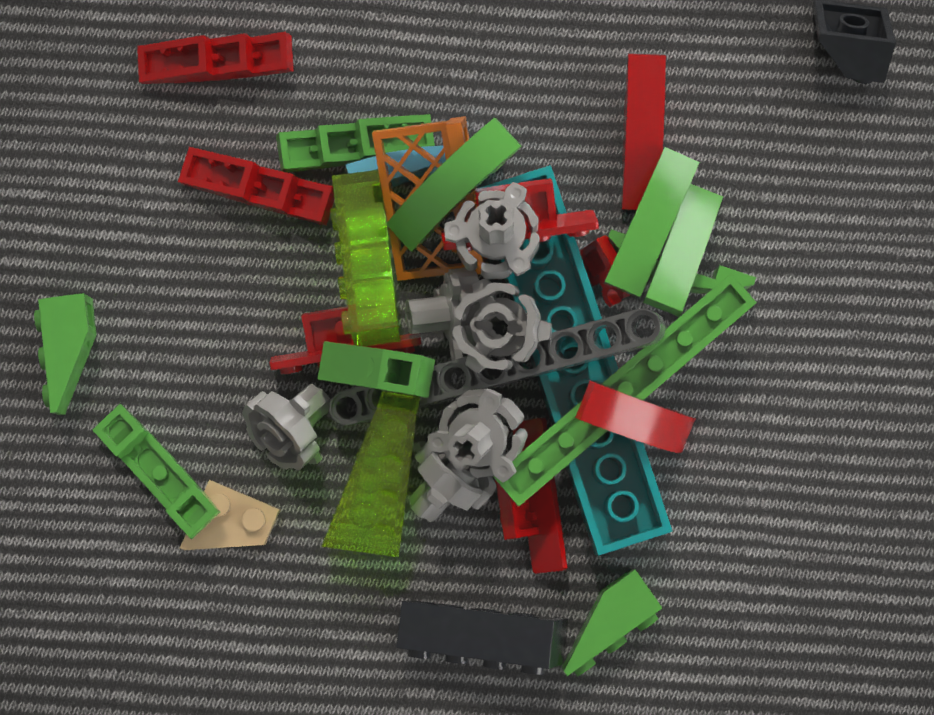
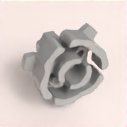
(496, 232)
(438, 311)
(524, 327)
(287, 425)
(479, 435)
(446, 485)

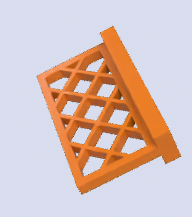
(454, 135)

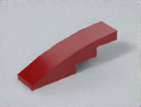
(215, 59)
(642, 124)
(257, 185)

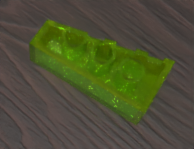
(365, 259)
(377, 488)

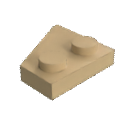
(239, 523)

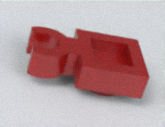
(598, 260)

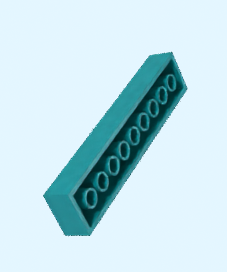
(614, 473)

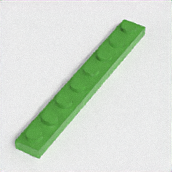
(635, 378)

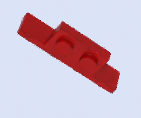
(542, 201)
(328, 327)
(537, 516)

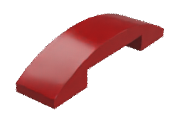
(635, 418)

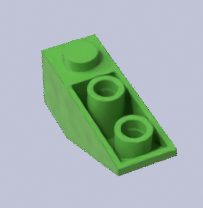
(67, 340)
(376, 369)
(615, 612)

